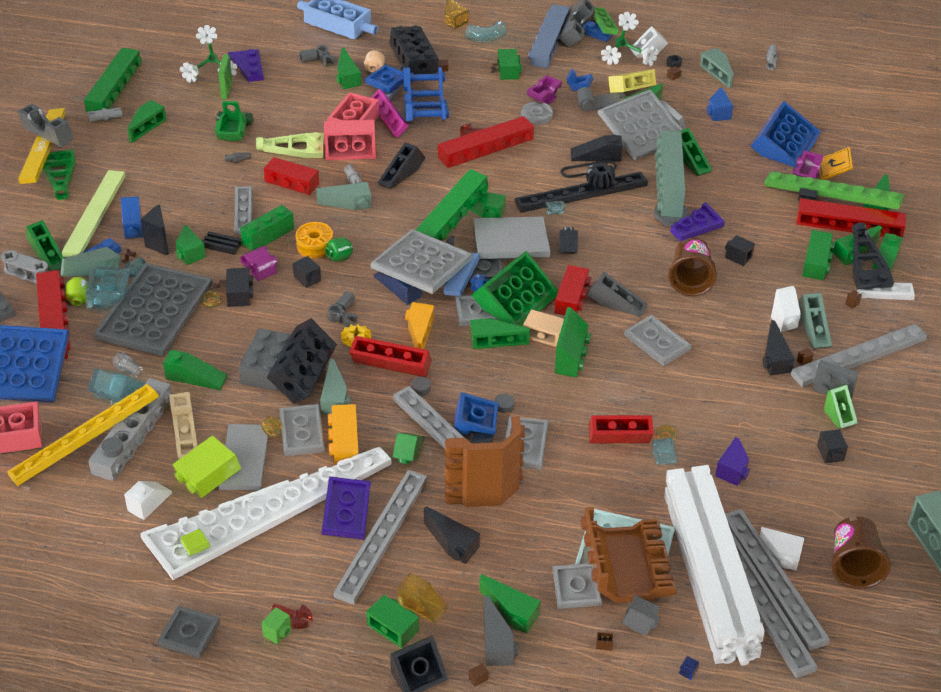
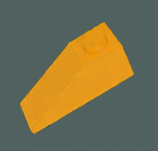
(420, 321)

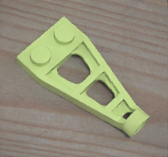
(314, 142)

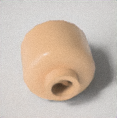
(374, 61)

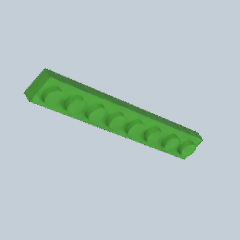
(835, 190)

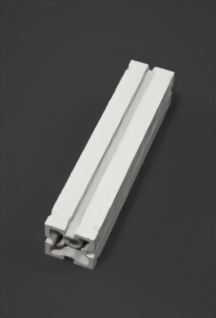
(713, 566)

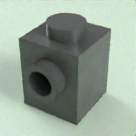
(641, 616)

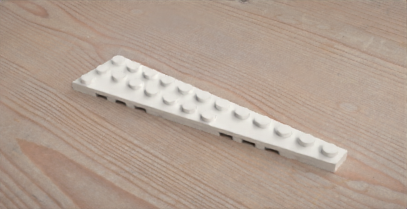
(253, 513)

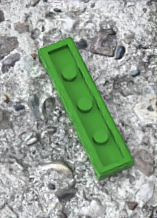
(605, 21)

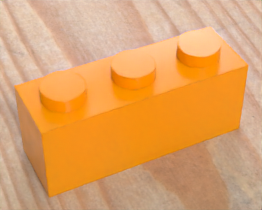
(343, 432)

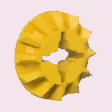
(348, 332)

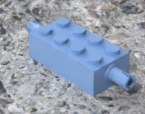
(338, 17)

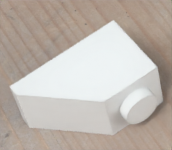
(649, 39)
(786, 309)
(145, 498)
(783, 546)

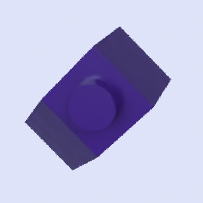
(733, 463)

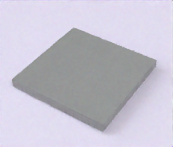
(639, 122)
(511, 237)
(421, 261)

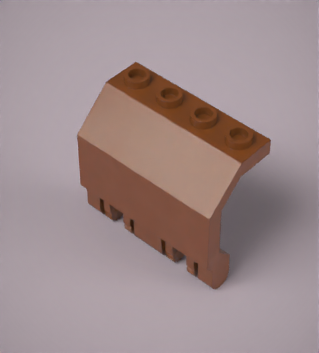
(484, 471)
(628, 559)

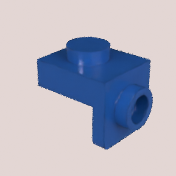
(578, 82)

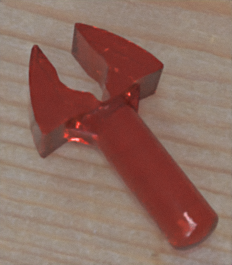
(467, 129)
(295, 615)

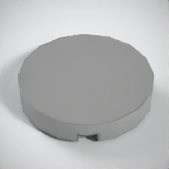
(537, 113)

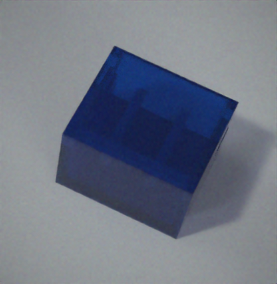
(689, 667)

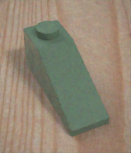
(717, 65)
(347, 196)
(82, 263)
(814, 320)
(334, 389)

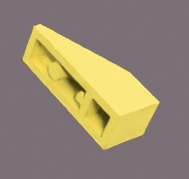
(632, 81)

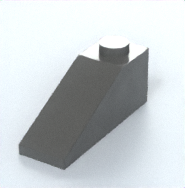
(616, 296)
(498, 637)

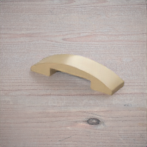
(183, 423)

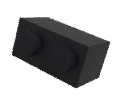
(238, 287)

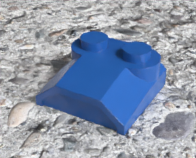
(475, 415)

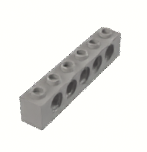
(131, 433)

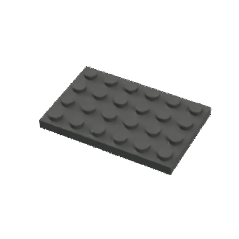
(153, 309)

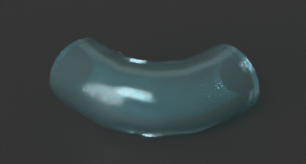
(486, 34)

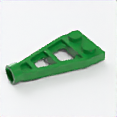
(57, 159)

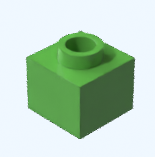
(276, 625)

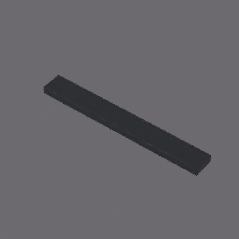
(580, 192)

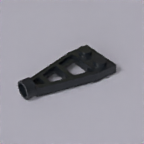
(868, 278)

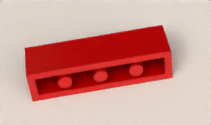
(390, 356)

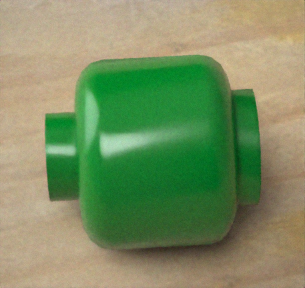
(339, 249)

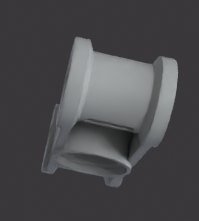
(22, 266)

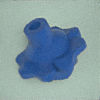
(478, 281)

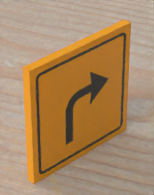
(836, 163)

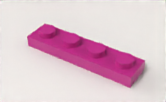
(390, 114)

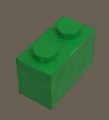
(509, 64)
(393, 621)

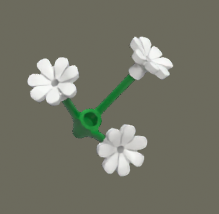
(205, 36)
(611, 53)

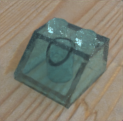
(106, 286)
(113, 385)

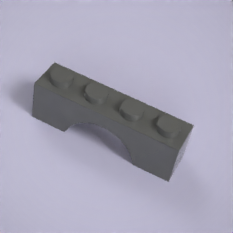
(572, 29)
(55, 131)

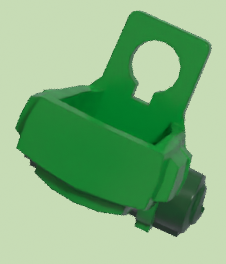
(232, 124)

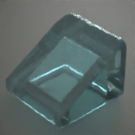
(555, 207)
(135, 266)
(664, 451)

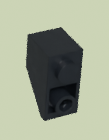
(568, 240)

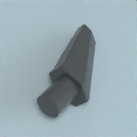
(237, 157)

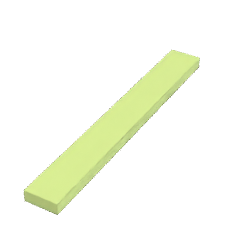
(94, 213)

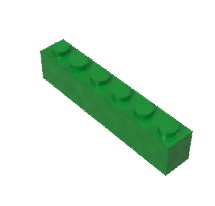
(113, 80)
(455, 205)

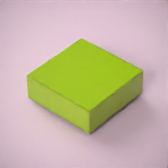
(195, 542)

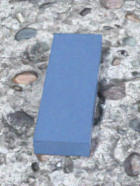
(456, 285)

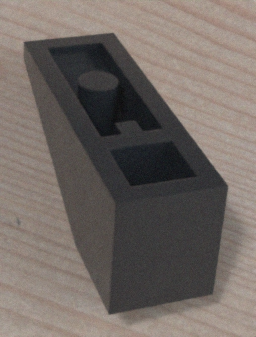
(600, 149)
(402, 166)
(778, 355)
(455, 538)

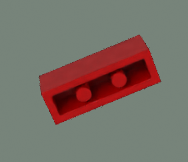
(291, 175)
(572, 290)
(620, 429)

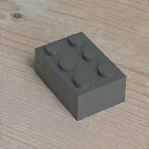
(261, 357)

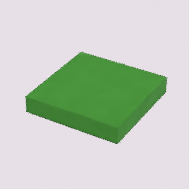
(225, 76)

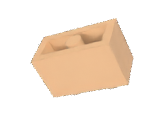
(543, 327)

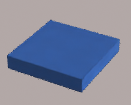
(386, 79)

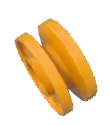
(313, 239)

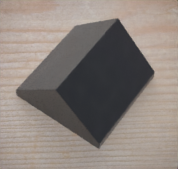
(154, 231)
(418, 666)

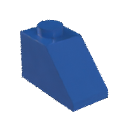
(720, 106)
(131, 217)

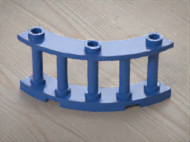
(411, 106)

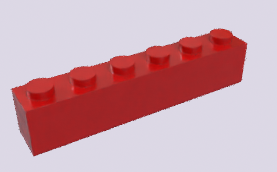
(485, 141)
(843, 217)
(51, 302)

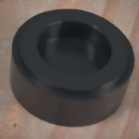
(674, 60)

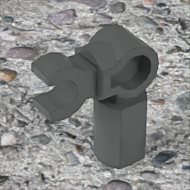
(320, 53)
(338, 313)

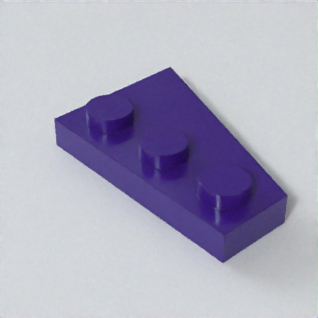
(698, 223)

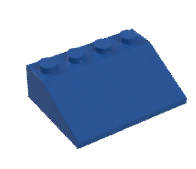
(785, 136)

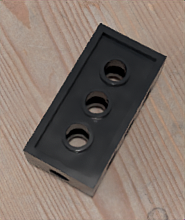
(413, 49)
(296, 371)

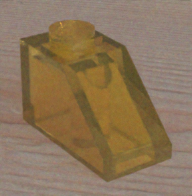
(455, 15)
(421, 598)

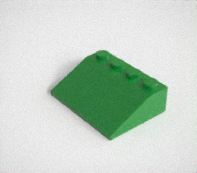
(516, 291)

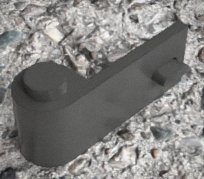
(588, 102)

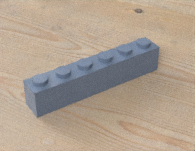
(548, 36)

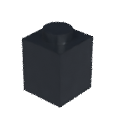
(739, 250)
(307, 272)
(832, 446)

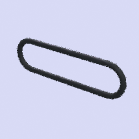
(586, 164)

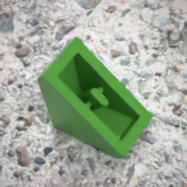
(840, 407)

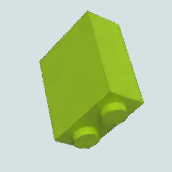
(206, 467)

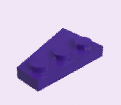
(249, 64)

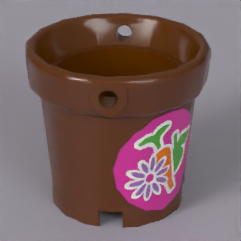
(692, 269)
(859, 554)

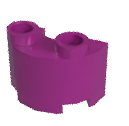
(545, 89)
(808, 165)
(260, 263)

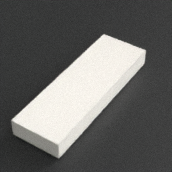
(899, 291)

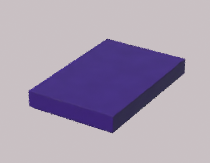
(346, 508)

